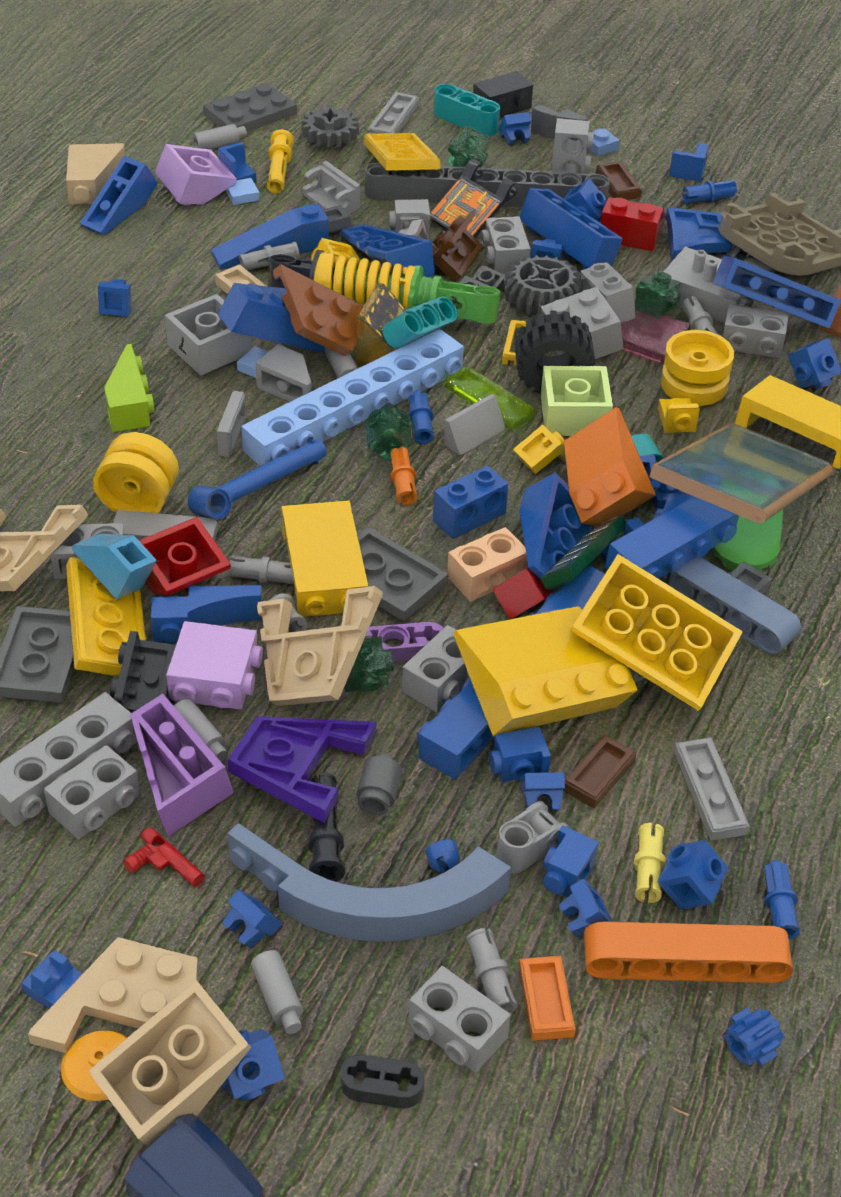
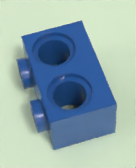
(470, 502)

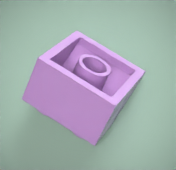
(193, 174)

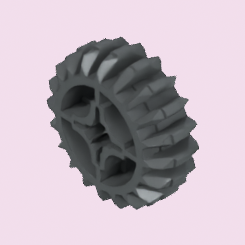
(540, 282)

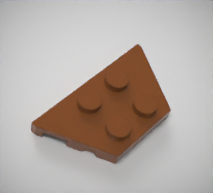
(319, 311)

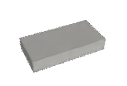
(231, 424)

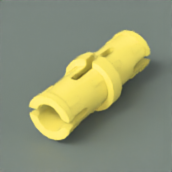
(649, 863)

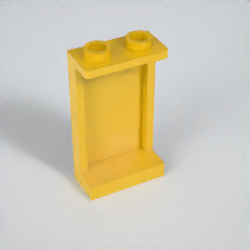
(794, 410)
(322, 555)

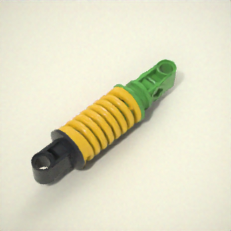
(407, 284)

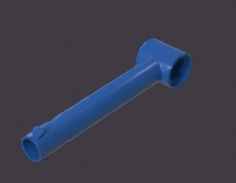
(251, 481)

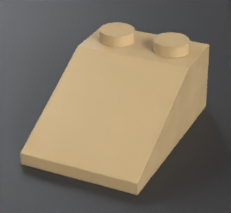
(171, 1064)

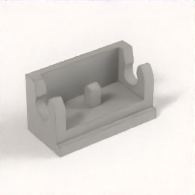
(332, 188)

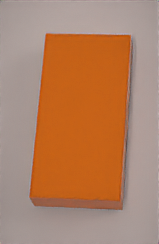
(546, 998)

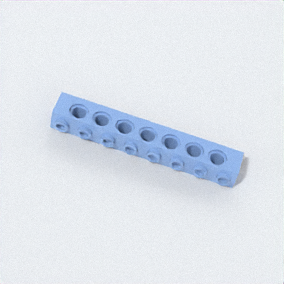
(352, 397)

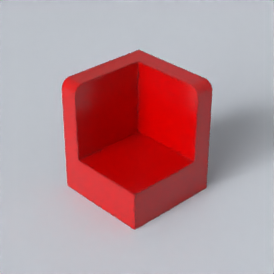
(521, 593)

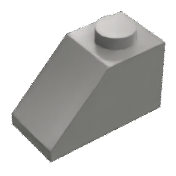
(283, 373)

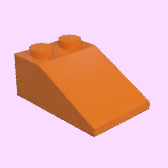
(605, 470)

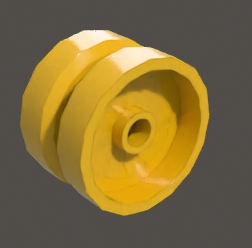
(697, 366)
(136, 473)

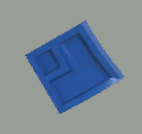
(695, 230)

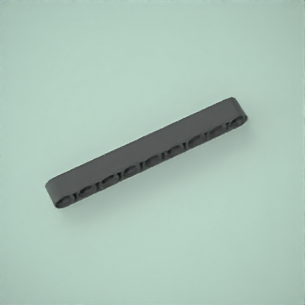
(434, 184)

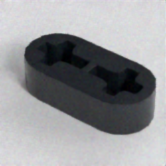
(382, 1081)

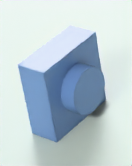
(604, 142)

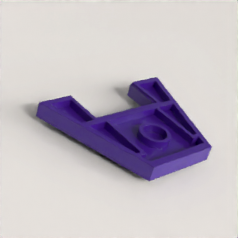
(283, 752)

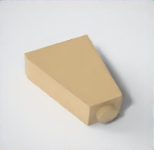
(90, 169)

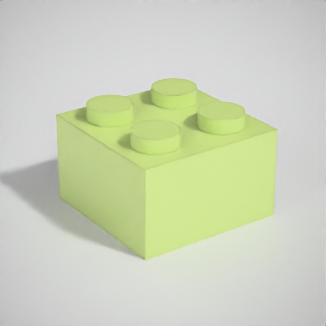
(574, 397)

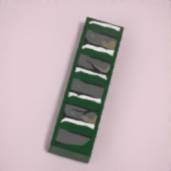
(583, 552)

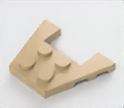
(25, 551)
(314, 662)
(121, 986)

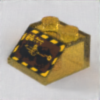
(377, 311)

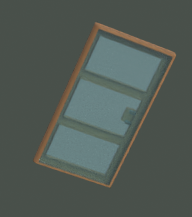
(742, 472)

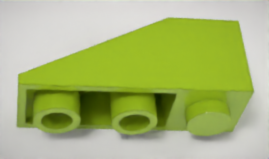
(126, 394)

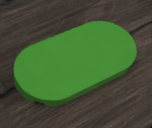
(752, 544)

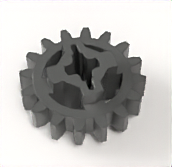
(330, 126)

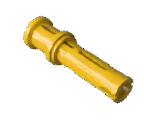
(279, 154)

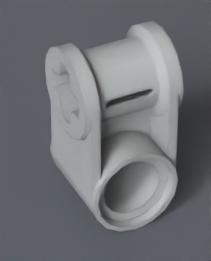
(527, 837)

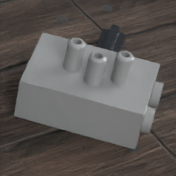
(696, 273)

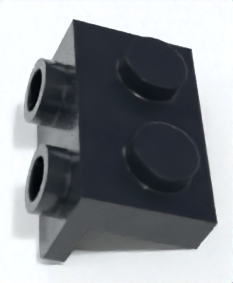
(141, 672)

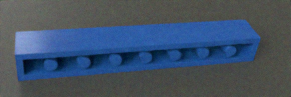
(461, 727)

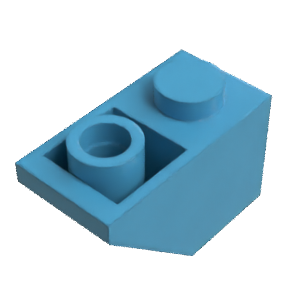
(116, 561)

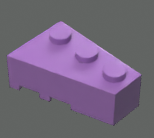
(178, 764)

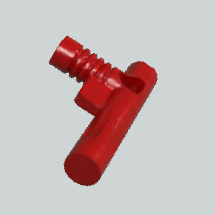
(161, 857)

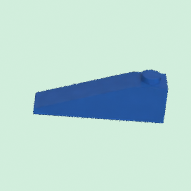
(301, 225)
(391, 247)
(549, 523)

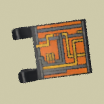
(468, 197)

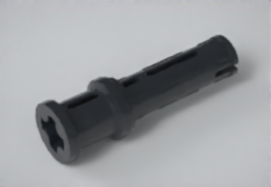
(327, 841)

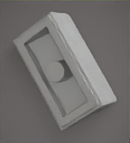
(473, 425)

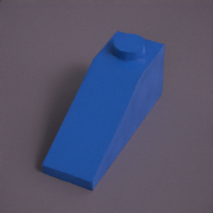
(120, 197)

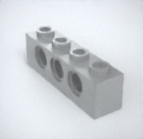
(58, 751)

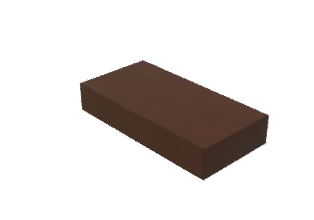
(621, 181)
(599, 771)

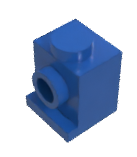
(519, 754)
(569, 861)

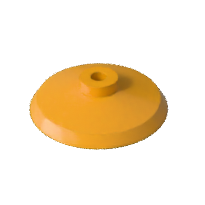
(82, 1057)

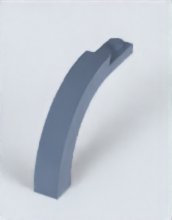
(374, 912)

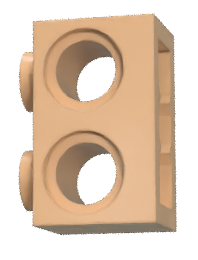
(486, 563)

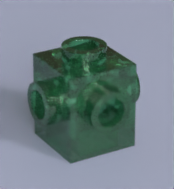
(468, 146)
(657, 294)
(388, 430)
(370, 666)

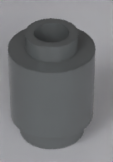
(378, 784)

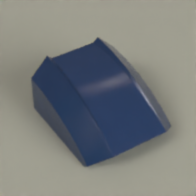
(190, 1163)

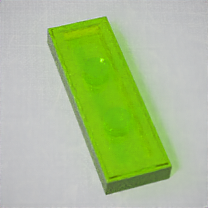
(474, 387)

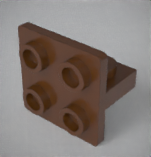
(456, 248)

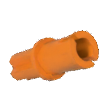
(403, 477)

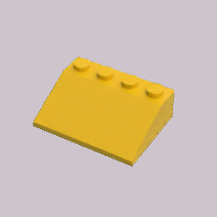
(657, 632)
(540, 671)

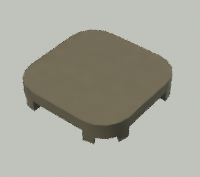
(782, 236)

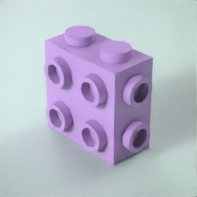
(214, 665)

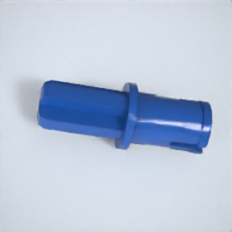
(709, 191)
(421, 417)
(781, 898)

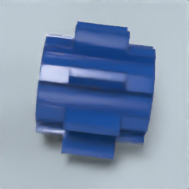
(754, 1036)

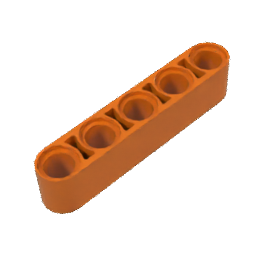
(687, 952)

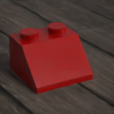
(634, 222)
(183, 557)

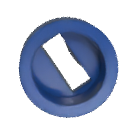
(443, 855)

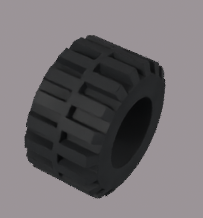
(550, 334)

